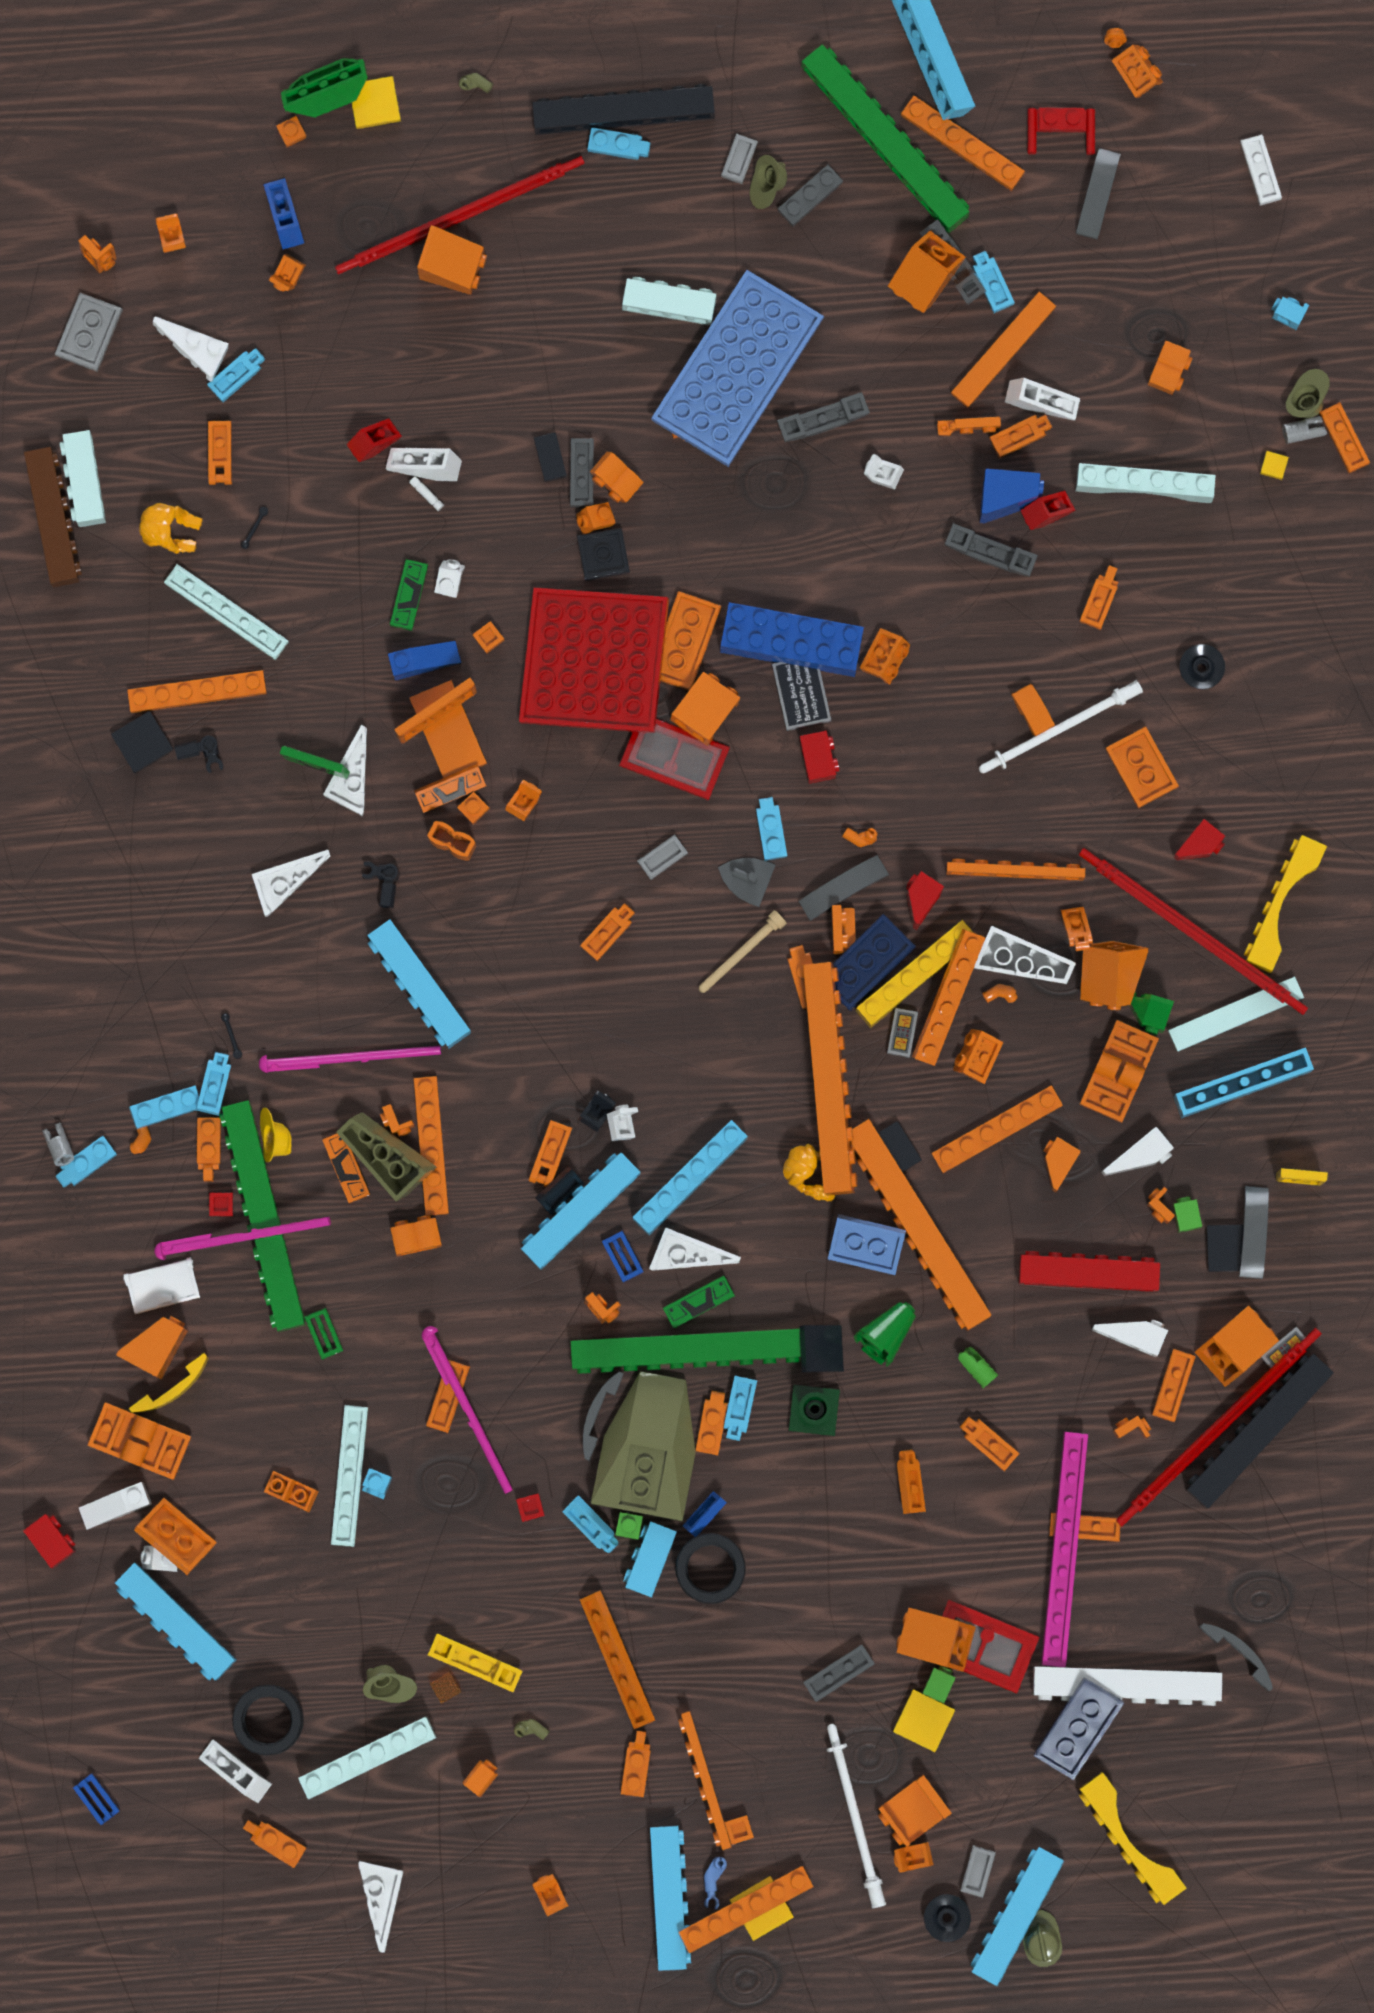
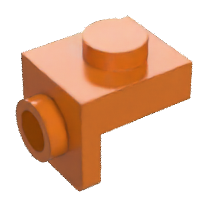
(170, 232)
(287, 273)
(595, 518)
(524, 800)
(389, 1119)
(1161, 1212)
(1126, 1426)
(913, 1857)
(550, 1894)

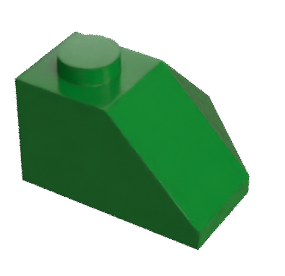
(1151, 1012)

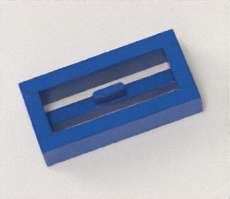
(613, 1239)
(704, 1514)
(84, 1783)

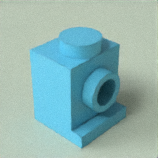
(1289, 311)
(376, 1483)

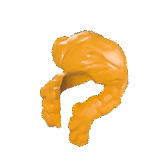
(157, 531)
(801, 1166)

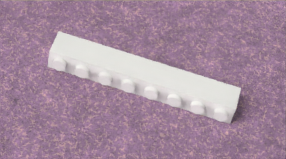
(1131, 1684)

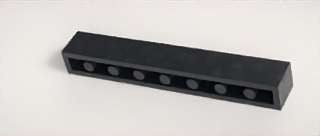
(623, 109)
(1259, 1431)

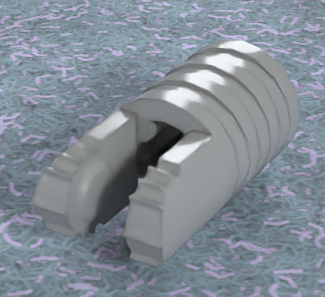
(1303, 430)
(59, 1146)

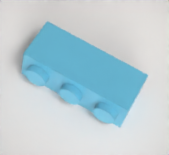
(649, 1559)

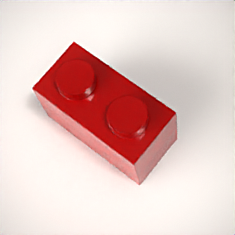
(818, 757)
(49, 1540)

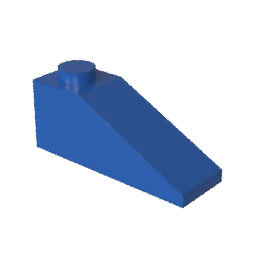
(283, 213)
(423, 659)

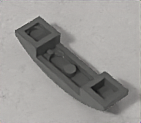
(1098, 193)
(965, 277)
(824, 418)
(990, 551)
(843, 887)
(1254, 1232)
(610, 1387)
(1260, 1673)

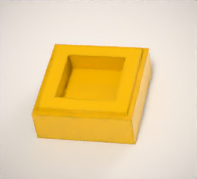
(1274, 465)

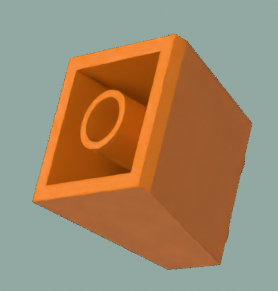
(451, 261)
(926, 271)
(1111, 973)
(155, 1346)
(1237, 1346)
(935, 1639)

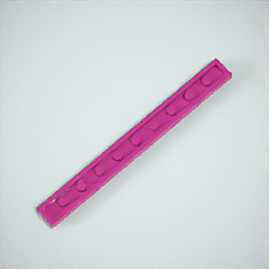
(1064, 1549)

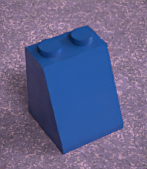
(1008, 492)

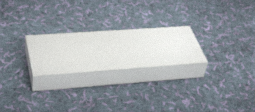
(1260, 170)

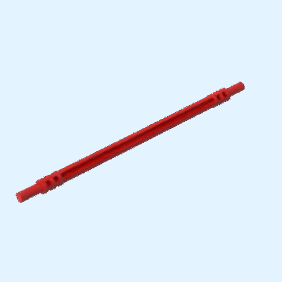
(460, 214)
(1193, 931)
(1218, 1427)

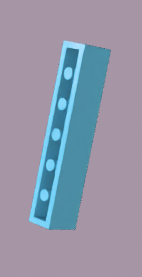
(935, 57)
(419, 984)
(1243, 1082)
(690, 1177)
(580, 1211)
(175, 1621)
(668, 1896)
(1017, 1917)

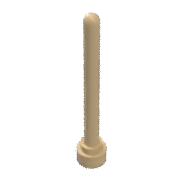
(773, 923)

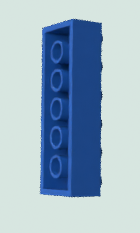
(791, 639)

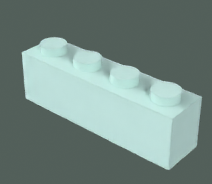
(669, 301)
(84, 478)

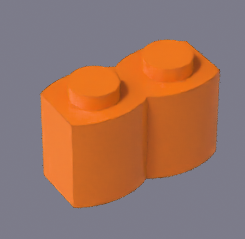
(1170, 367)
(615, 477)
(445, 838)
(415, 1236)
(481, 1777)

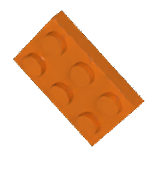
(1142, 767)
(175, 1536)

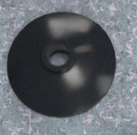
(1202, 655)
(959, 1921)

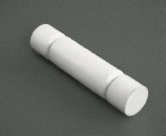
(426, 493)

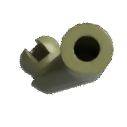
(475, 81)
(529, 1727)

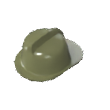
(767, 180)
(1308, 394)
(387, 1685)
(1043, 1940)

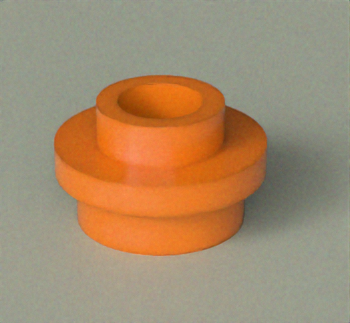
(1115, 38)

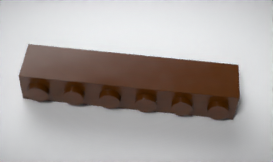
(52, 518)

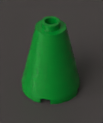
(886, 1333)

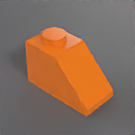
(1059, 1161)

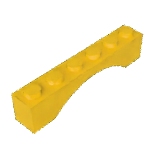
(1266, 947)
(910, 978)
(1103, 1799)

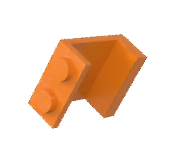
(705, 707)
(913, 1811)

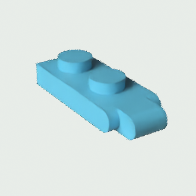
(617, 144)
(993, 281)
(236, 374)
(771, 830)
(214, 1084)
(86, 1162)
(739, 1407)
(591, 1524)

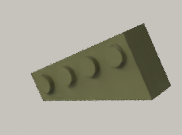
(385, 1156)

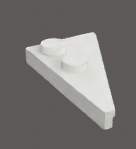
(199, 348)
(351, 791)
(279, 882)
(685, 1252)
(382, 1891)

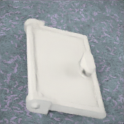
(157, 1285)

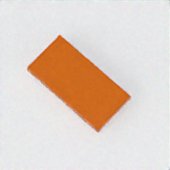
(687, 639)
(435, 711)
(450, 736)

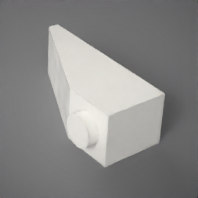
(1041, 399)
(425, 463)
(1144, 1153)
(1139, 1335)
(115, 1505)
(235, 1771)

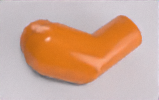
(862, 839)
(1000, 990)
(141, 1142)

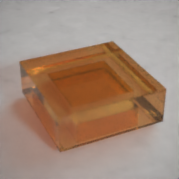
(445, 1687)

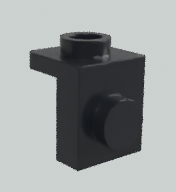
(596, 1111)

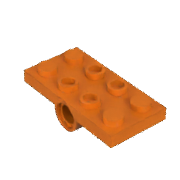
(1119, 1071)
(139, 1441)

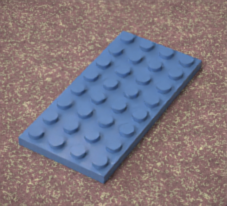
(737, 368)

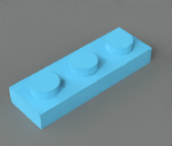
(164, 1107)

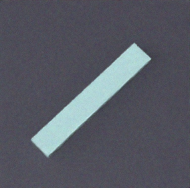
(226, 612)
(1230, 1016)
(349, 1476)

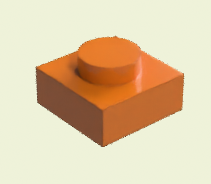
(291, 131)
(488, 637)
(473, 808)
(739, 1829)

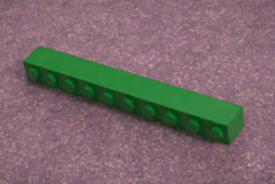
(884, 138)
(263, 1213)
(686, 1349)

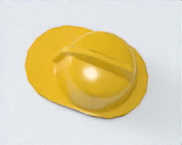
(275, 1137)

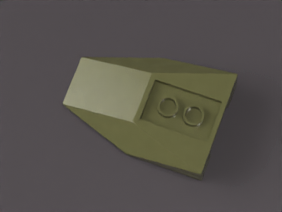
(648, 1450)

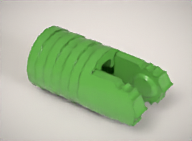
(977, 1366)

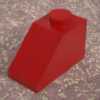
(373, 440)
(1047, 510)
(1201, 843)

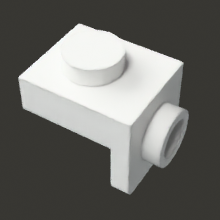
(883, 472)
(449, 578)
(621, 1123)
(154, 1560)

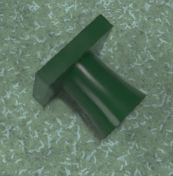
(801, 1417)

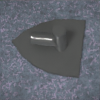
(747, 878)

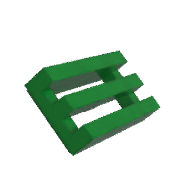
(331, 1352)

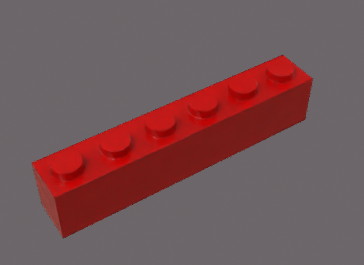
(1089, 1273)

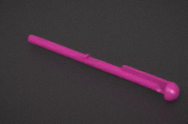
(308, 1062)
(205, 1241)
(449, 1376)

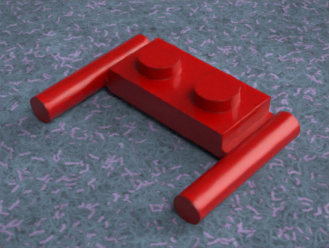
(1061, 121)

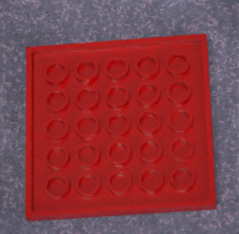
(594, 660)

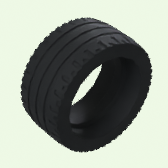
(738, 1564)
(245, 1702)

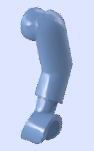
(710, 1878)

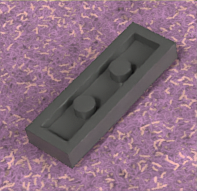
(810, 195)
(581, 479)
(838, 1673)

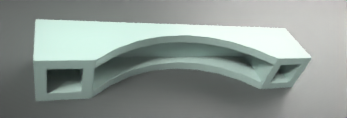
(1179, 485)
(367, 1757)

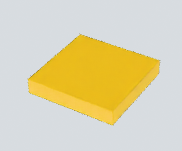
(376, 104)
(1301, 1176)
(924, 1720)
(768, 1920)

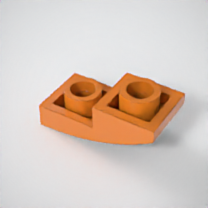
(1033, 709)
(291, 1491)

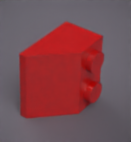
(921, 897)

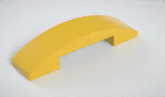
(195, 1369)
(475, 1662)

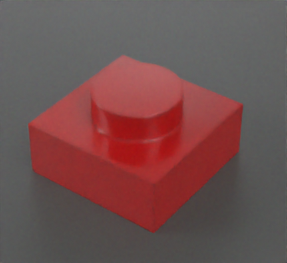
(221, 1205)
(530, 1507)

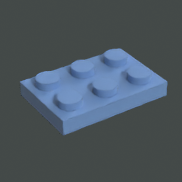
(866, 1244)

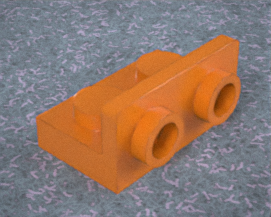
(1137, 70)
(98, 259)
(885, 655)
(842, 928)
(977, 1055)
(598, 1308)

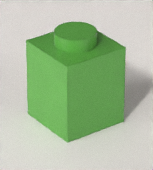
(1186, 1214)
(629, 1526)
(939, 1684)

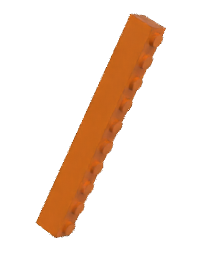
(829, 1078)
(919, 1227)

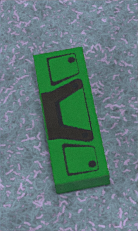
(409, 595)
(314, 762)
(698, 1302)

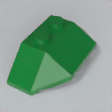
(326, 88)

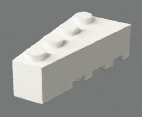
(1017, 957)

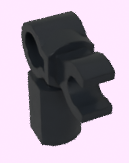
(207, 745)
(390, 875)

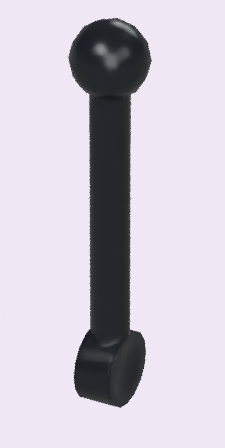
(263, 512)
(225, 1017)

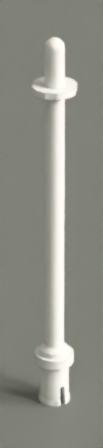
(1118, 697)
(872, 1881)

